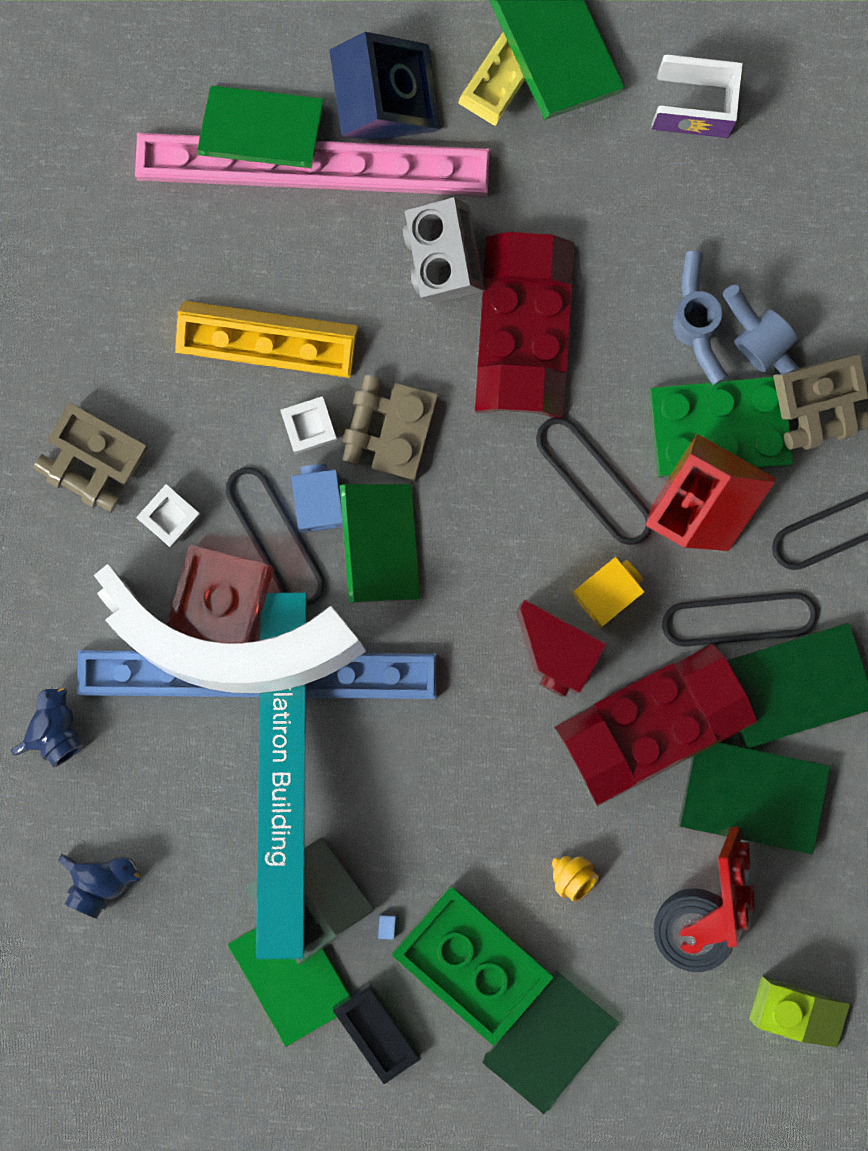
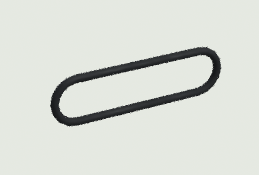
(539, 440)
(246, 470)
(775, 547)
(737, 600)

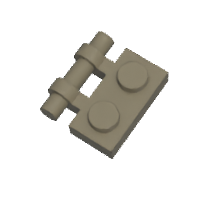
(819, 388)
(403, 430)
(96, 444)

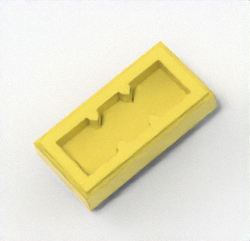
(494, 83)

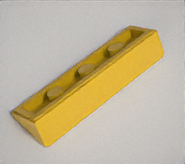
(265, 339)

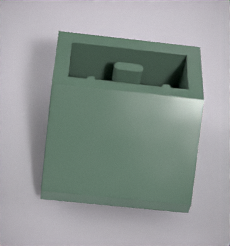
(331, 900)

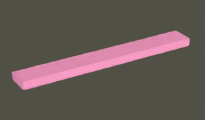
(334, 167)

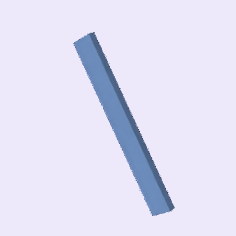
(365, 677)

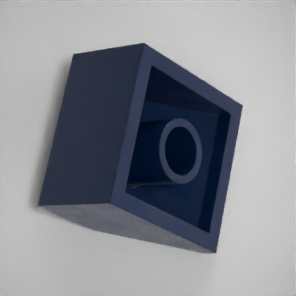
(384, 87)

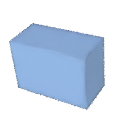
(386, 927)

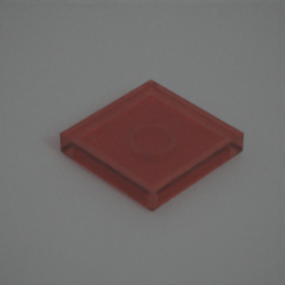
(219, 597)

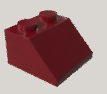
(558, 650)

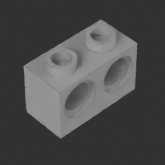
(453, 247)

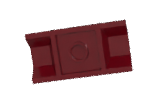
(524, 324)
(656, 723)

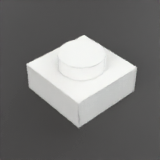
(308, 425)
(168, 516)

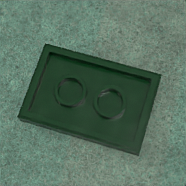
(802, 684)
(763, 793)

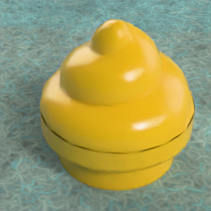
(573, 877)

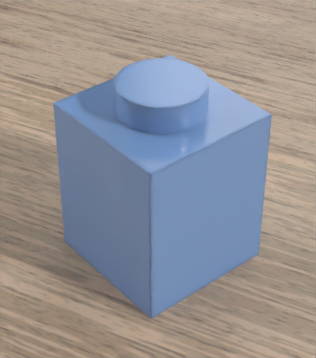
(317, 498)

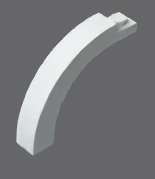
(237, 668)

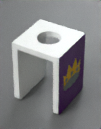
(699, 72)

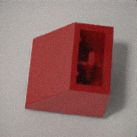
(708, 498)

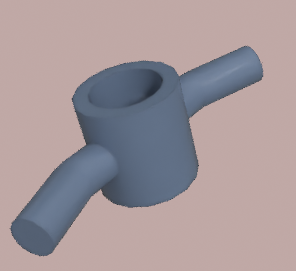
(705, 303)
(765, 337)

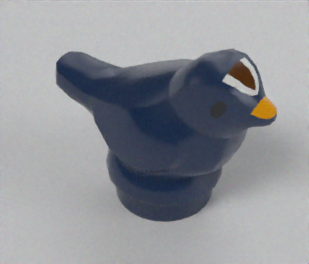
(51, 729)
(97, 883)

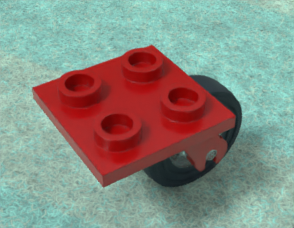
(702, 928)

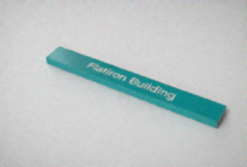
(281, 799)

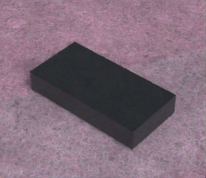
(376, 1032)

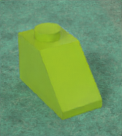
(798, 1013)

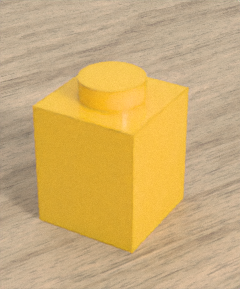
(609, 591)

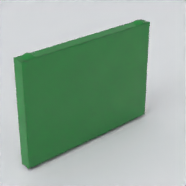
(260, 126)
(379, 542)
(292, 994)

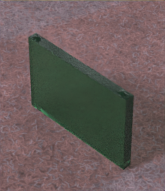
(550, 1042)

